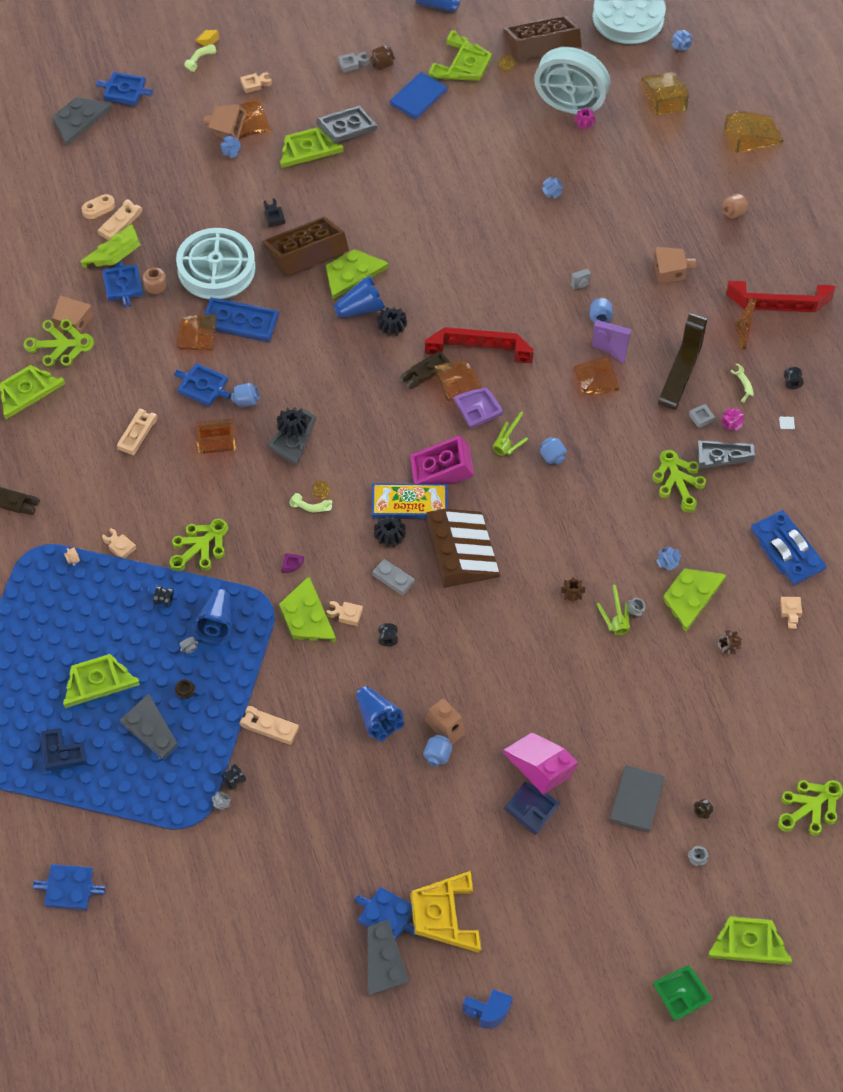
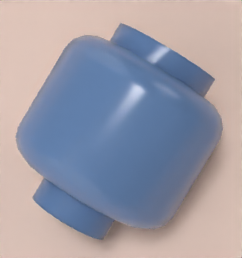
(601, 310)
(245, 395)
(553, 451)
(437, 750)

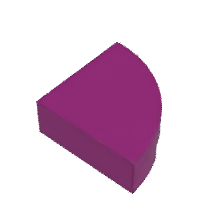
(292, 562)

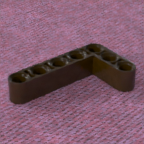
(684, 361)

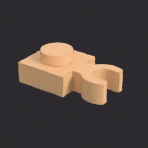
(253, 82)
(120, 546)
(348, 613)

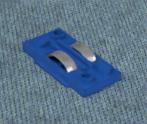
(788, 548)

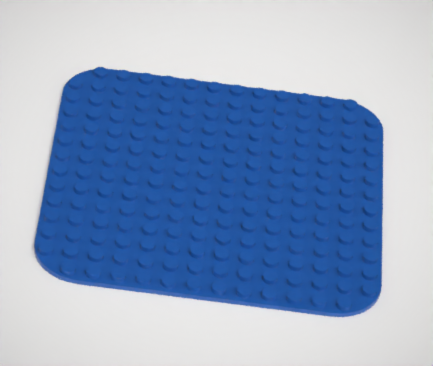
(102, 607)

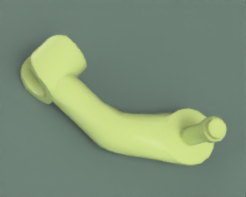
(191, 65)
(747, 385)
(296, 501)

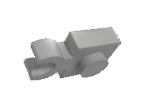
(351, 62)

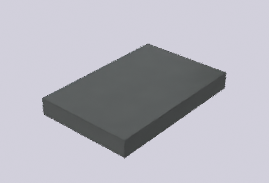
(346, 124)
(637, 798)

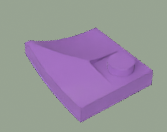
(611, 339)
(478, 407)

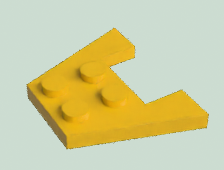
(436, 914)

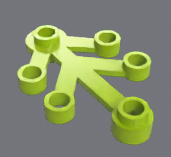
(61, 343)
(678, 477)
(200, 543)
(811, 804)

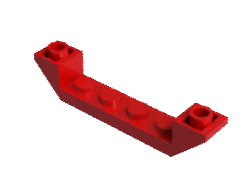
(781, 302)
(480, 338)

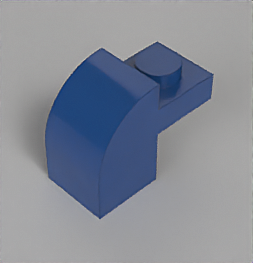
(493, 1012)

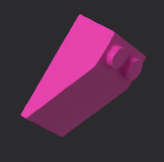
(443, 463)
(541, 761)

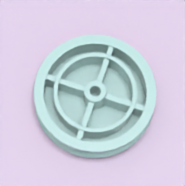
(629, 19)
(572, 80)
(215, 263)

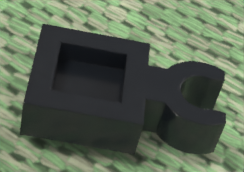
(273, 214)

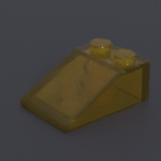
(666, 93)
(751, 131)

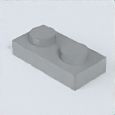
(393, 577)

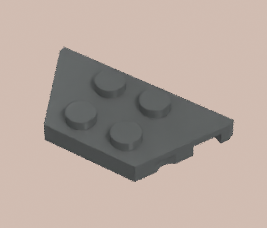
(79, 116)

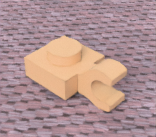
(791, 609)

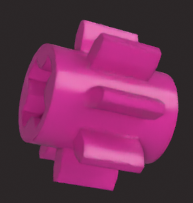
(585, 118)
(733, 419)

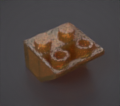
(215, 435)

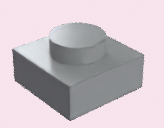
(580, 279)
(701, 416)

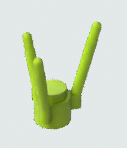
(503, 444)
(619, 624)

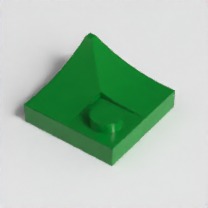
(682, 992)

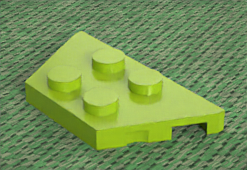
(307, 146)
(115, 249)
(351, 269)
(26, 388)
(691, 594)
(305, 614)
(97, 679)
(750, 941)

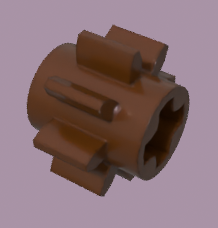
(573, 589)
(729, 642)

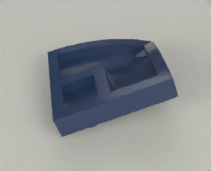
(531, 807)

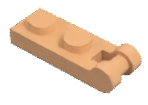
(120, 220)
(136, 432)
(269, 725)

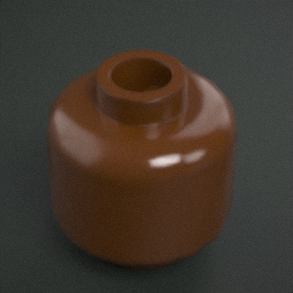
(382, 57)

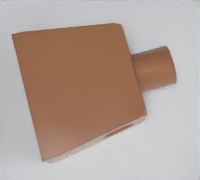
(226, 120)
(671, 264)
(73, 310)
(443, 719)

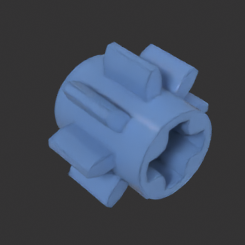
(682, 40)
(230, 146)
(552, 187)
(668, 558)

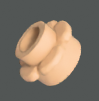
(72, 556)

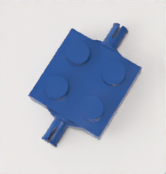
(124, 88)
(122, 283)
(202, 384)
(69, 887)
(384, 907)

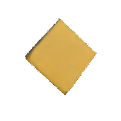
(208, 37)

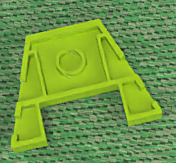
(468, 64)

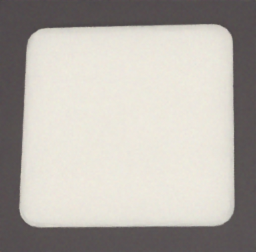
(787, 422)

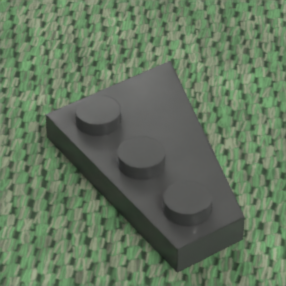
(292, 448)
(723, 453)
(149, 727)
(384, 959)

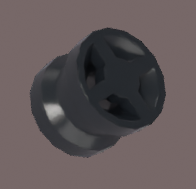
(793, 378)
(163, 596)
(388, 634)
(233, 777)

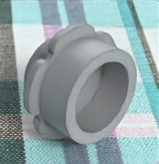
(636, 606)
(188, 645)
(221, 800)
(702, 852)

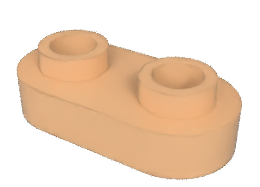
(98, 206)

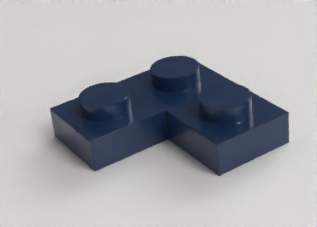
(60, 756)

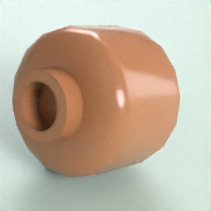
(735, 206)
(154, 280)

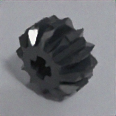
(392, 321)
(292, 422)
(389, 531)

